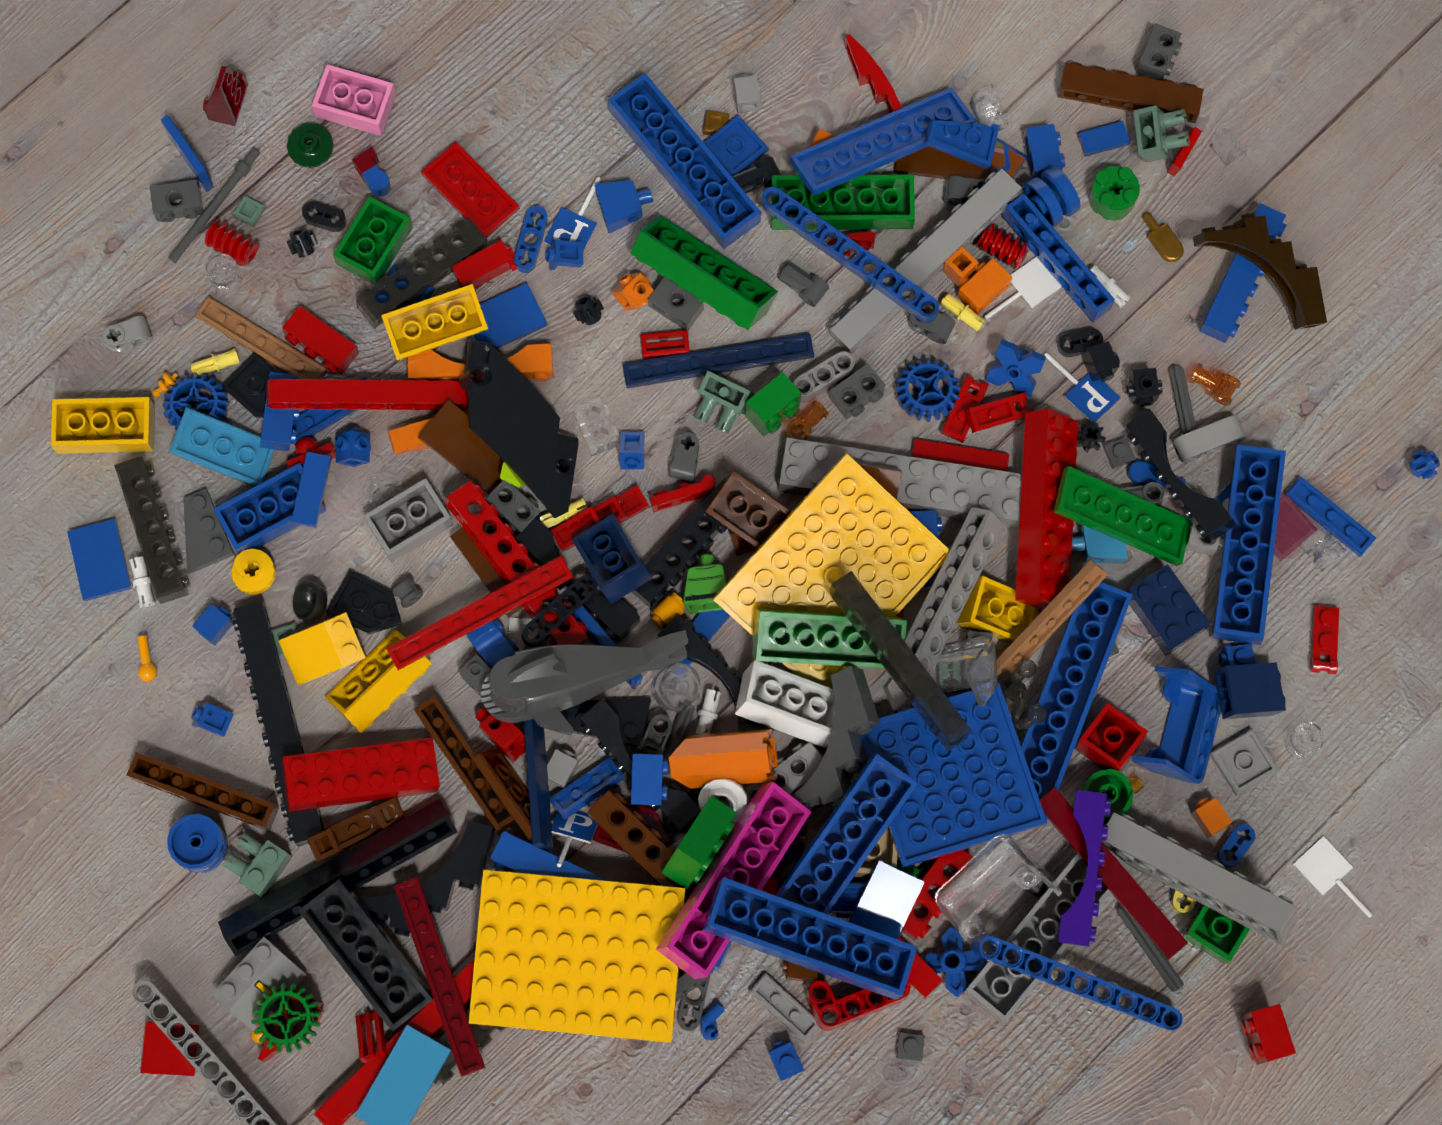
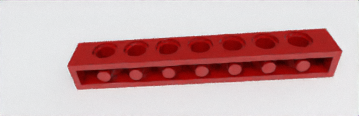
(502, 563)

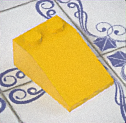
(995, 611)
(322, 648)

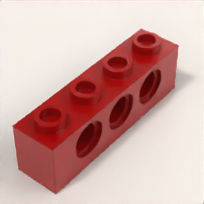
(919, 927)

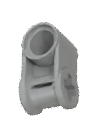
(129, 333)

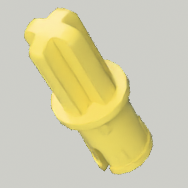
(962, 312)
(215, 362)
(549, 521)

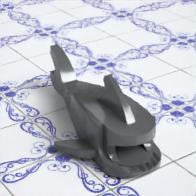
(556, 677)

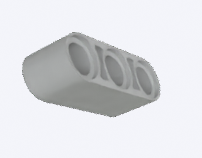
(827, 367)
(1210, 439)

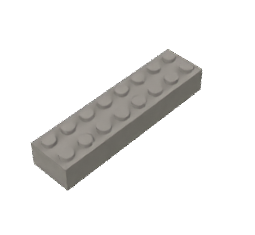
(1200, 879)
(1003, 989)

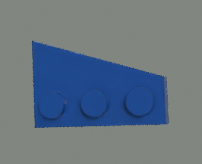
(965, 141)

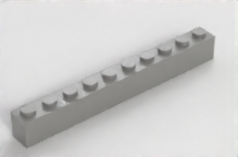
(928, 259)

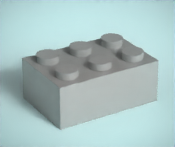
(408, 520)

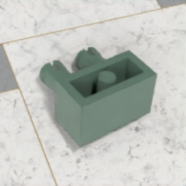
(1152, 134)
(730, 395)
(265, 867)

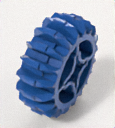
(919, 383)
(176, 402)

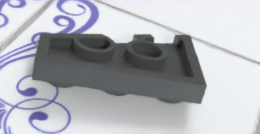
(203, 533)

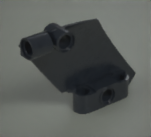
(519, 426)

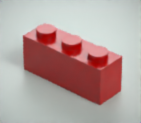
(320, 341)

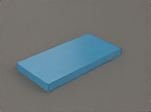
(221, 448)
(403, 1080)

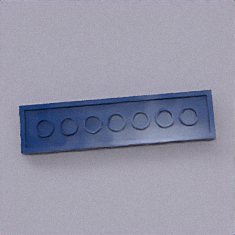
(876, 142)

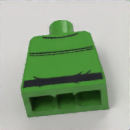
(703, 585)

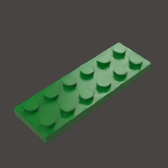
(1122, 516)

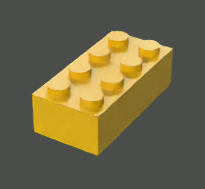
(102, 425)

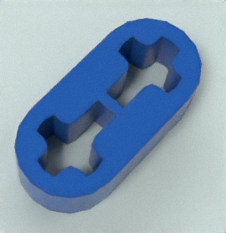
(1240, 849)

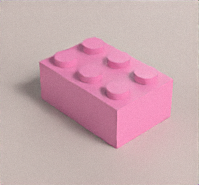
(354, 100)

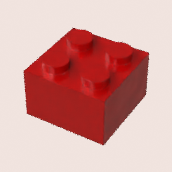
(1111, 739)
(1267, 1034)

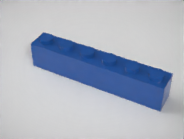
(1238, 285)

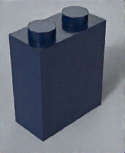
(1249, 690)

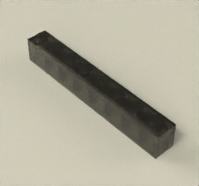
(899, 661)

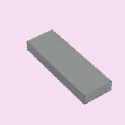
(784, 1007)

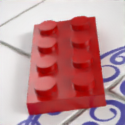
(470, 189)

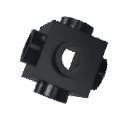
(1144, 386)

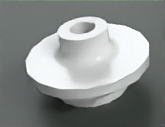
(725, 787)

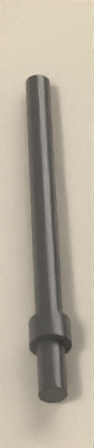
(241, 170)

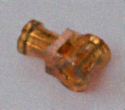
(1216, 384)
(806, 421)

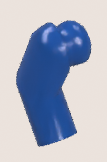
(708, 1022)

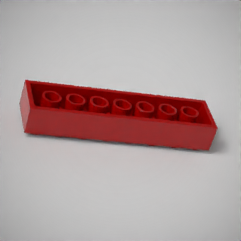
(1044, 535)

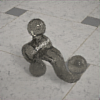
(1015, 689)

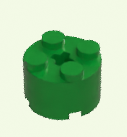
(1110, 182)
(1116, 784)

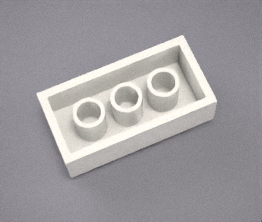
(787, 703)

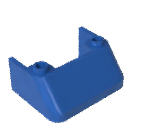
(1188, 729)

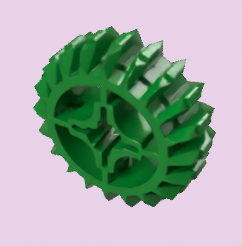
(288, 1040)

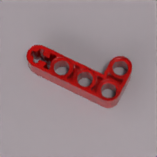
(838, 1008)

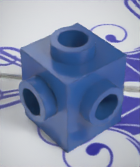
(353, 447)

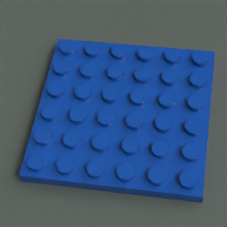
(961, 793)

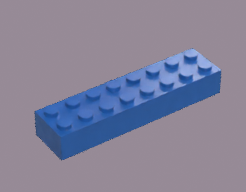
(684, 161)
(1249, 545)
(847, 836)
(809, 938)

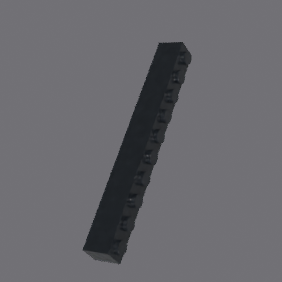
(274, 709)
(356, 867)

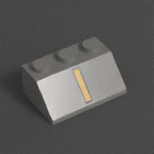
(257, 973)

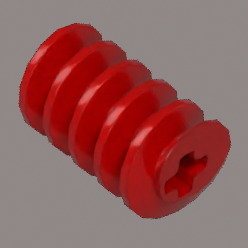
(229, 244)
(1003, 246)

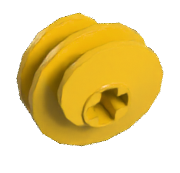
(263, 576)

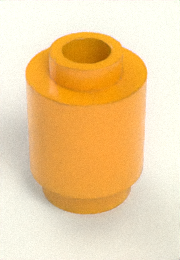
(668, 610)

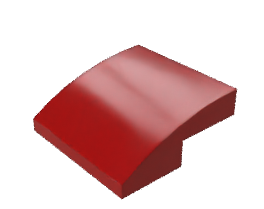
(162, 1056)

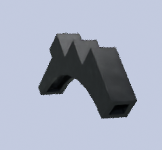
(463, 867)

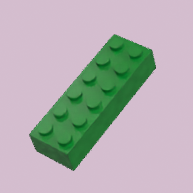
(858, 204)
(703, 272)
(813, 638)

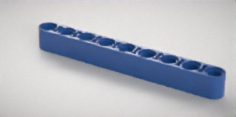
(845, 244)
(1088, 985)

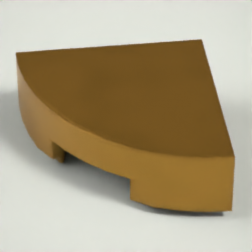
(715, 121)

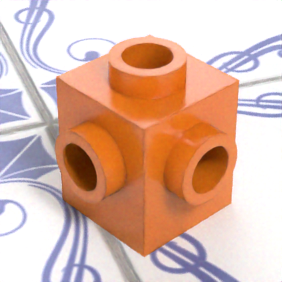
(633, 291)

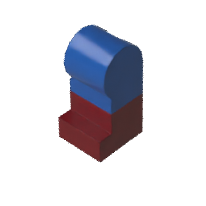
(374, 178)

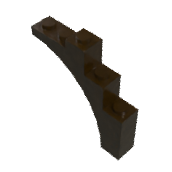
(1297, 284)

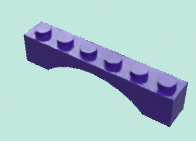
(1077, 921)

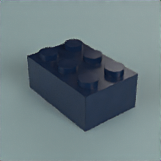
(612, 558)
(1167, 610)

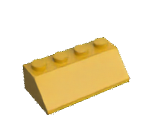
(434, 322)
(374, 685)

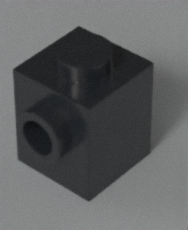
(1101, 362)

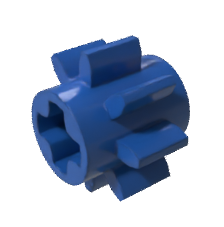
(1424, 464)

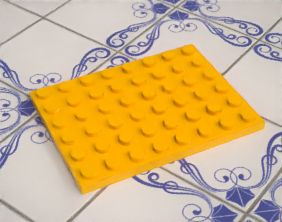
(834, 530)
(575, 956)

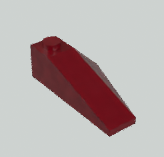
(226, 97)

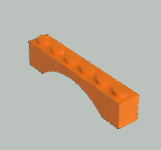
(532, 362)

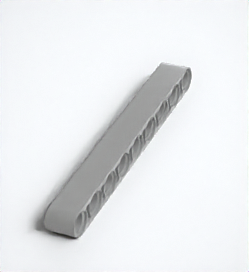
(206, 1057)

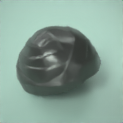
(309, 601)

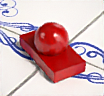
(309, 445)

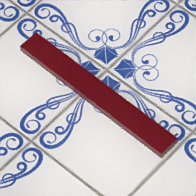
(1115, 878)
(439, 976)

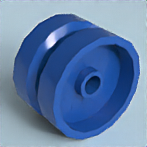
(1053, 195)
(184, 837)

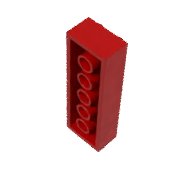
(360, 774)

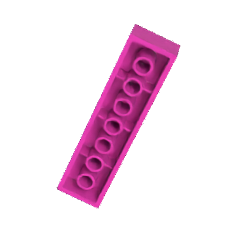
(745, 857)

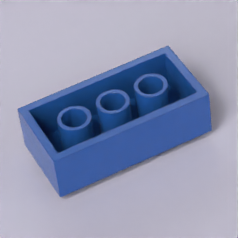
(262, 511)

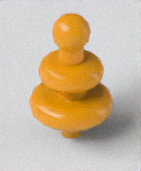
(163, 385)

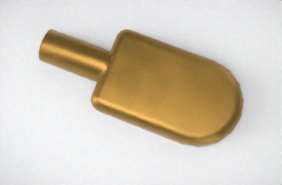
(1164, 240)

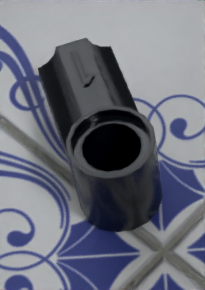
(757, 176)

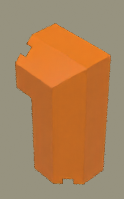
(735, 755)

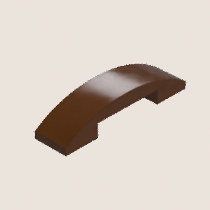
(355, 828)

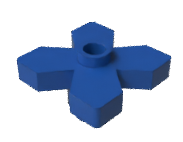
(1016, 366)
(953, 948)

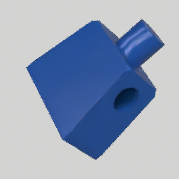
(621, 203)

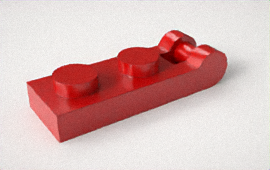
(997, 412)
(957, 424)
(683, 494)
(1324, 639)

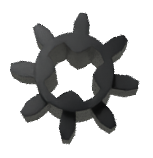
(302, 242)
(588, 310)
(1090, 430)

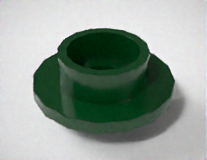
(314, 154)

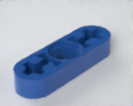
(529, 222)

